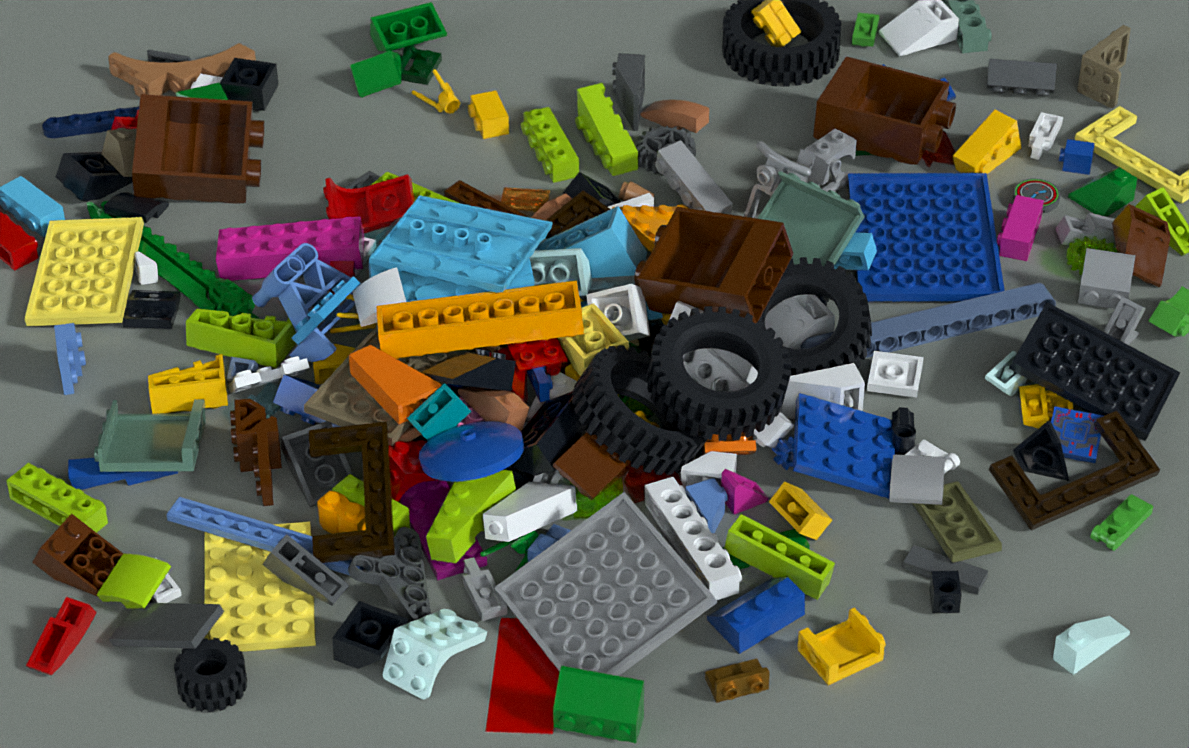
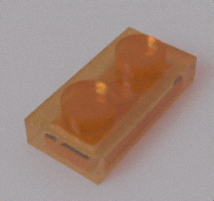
(525, 198)

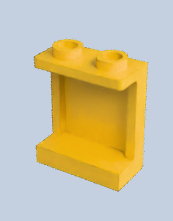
(842, 648)

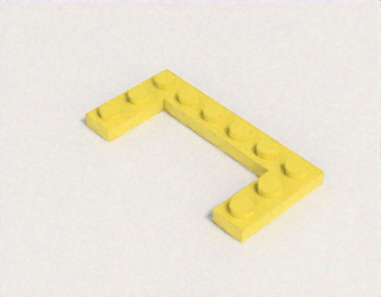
(1103, 133)

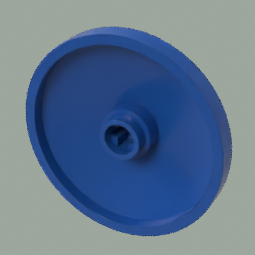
(471, 451)

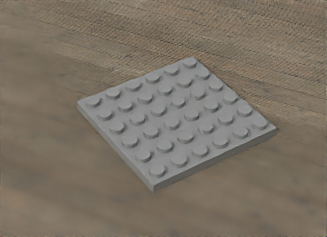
(605, 592)

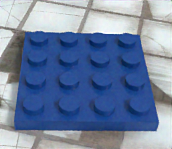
(843, 445)

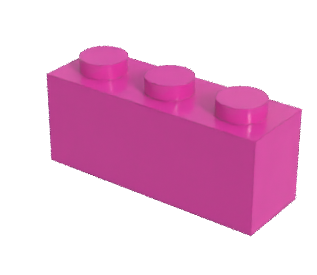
(1020, 227)

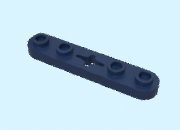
(84, 123)

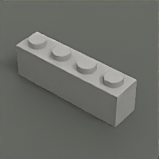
(691, 179)

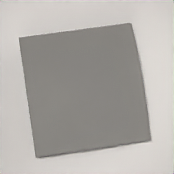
(917, 479)

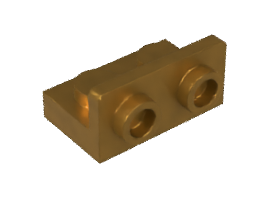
(737, 680)

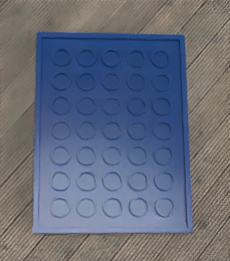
(929, 236)

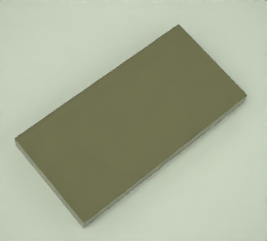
(959, 525)

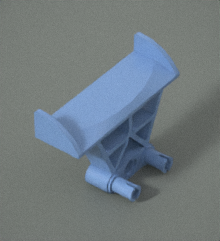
(300, 298)

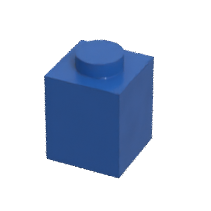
(1077, 156)

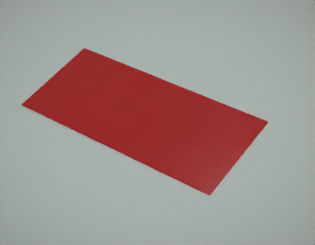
(521, 684)

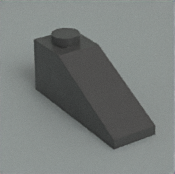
(304, 571)

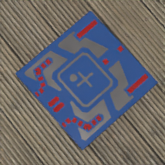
(1077, 433)

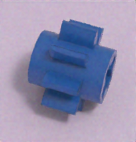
(782, 450)

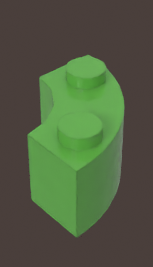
(1173, 314)

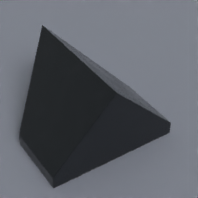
(1042, 454)

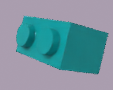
(439, 413)

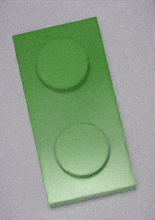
(865, 29)

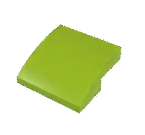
(133, 580)

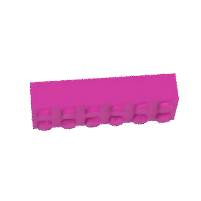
(258, 249)

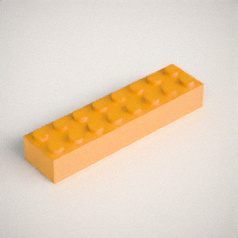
(480, 320)

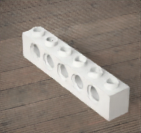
(722, 374)
(692, 537)

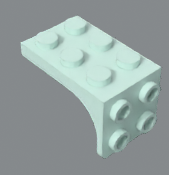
(423, 648)

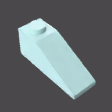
(1086, 642)

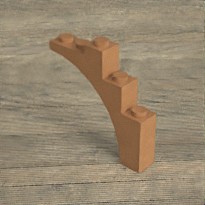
(158, 78)

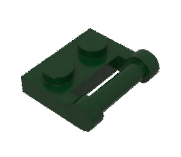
(422, 67)

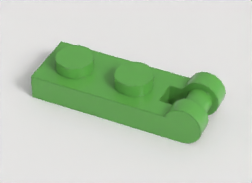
(1122, 522)

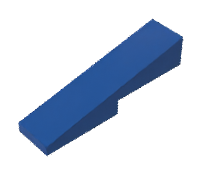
(86, 474)

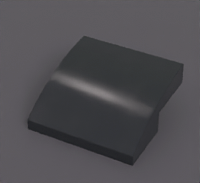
(130, 206)
(151, 309)

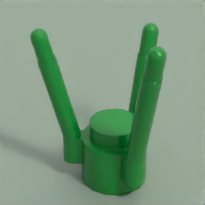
(519, 544)

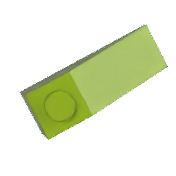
(1161, 205)

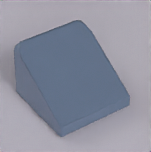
(238, 365)

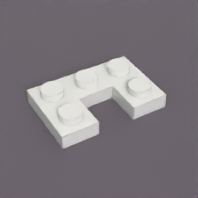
(247, 380)

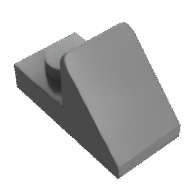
(1124, 321)

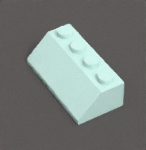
(562, 266)

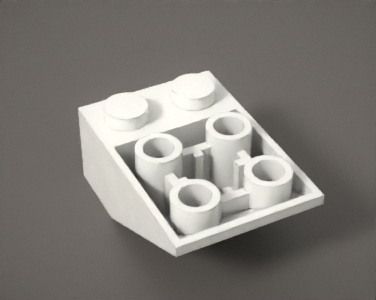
(921, 27)
(799, 319)
(834, 384)

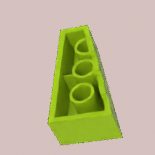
(605, 130)
(241, 336)
(463, 513)

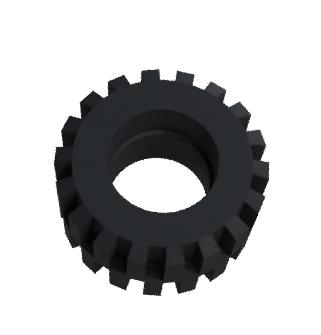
(209, 691)

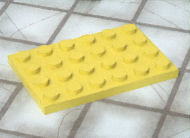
(84, 271)
(256, 604)

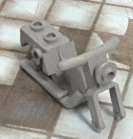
(812, 165)

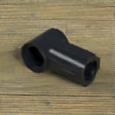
(903, 431)

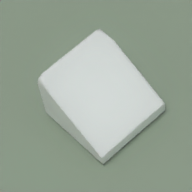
(145, 269)

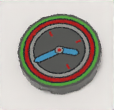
(1040, 190)

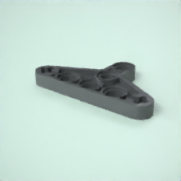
(399, 585)

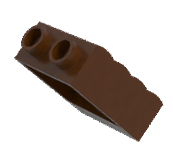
(885, 110)
(196, 149)
(714, 262)

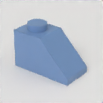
(709, 501)

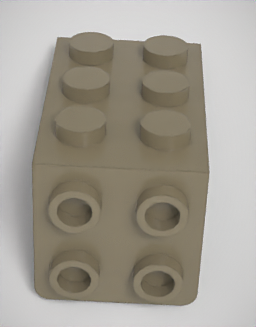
(1100, 65)

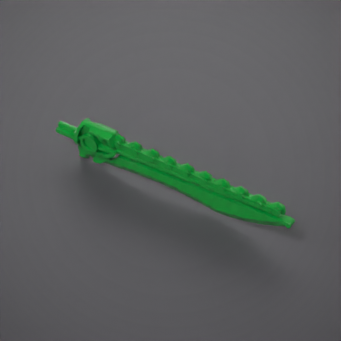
(188, 275)

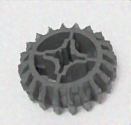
(659, 138)

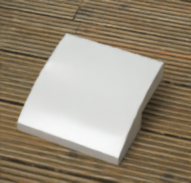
(378, 290)

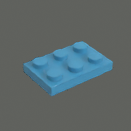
(319, 313)

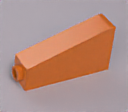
(391, 382)

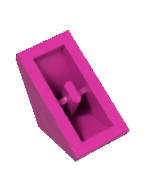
(741, 492)

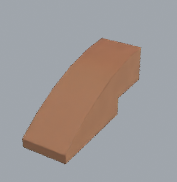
(678, 113)

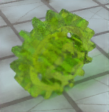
(1080, 247)

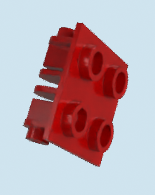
(538, 354)

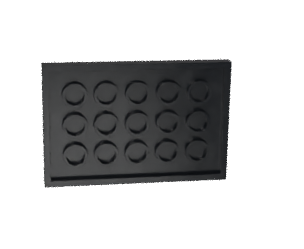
(1094, 369)

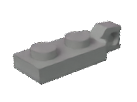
(481, 591)

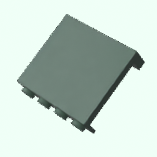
(814, 219)
(150, 440)

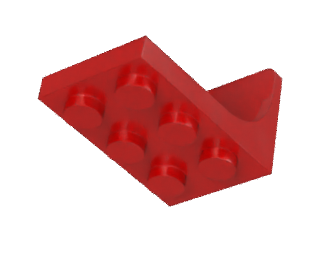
(375, 204)
(406, 467)

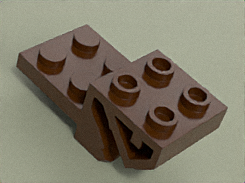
(256, 444)

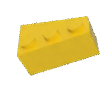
(989, 145)
(176, 389)

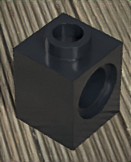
(945, 592)

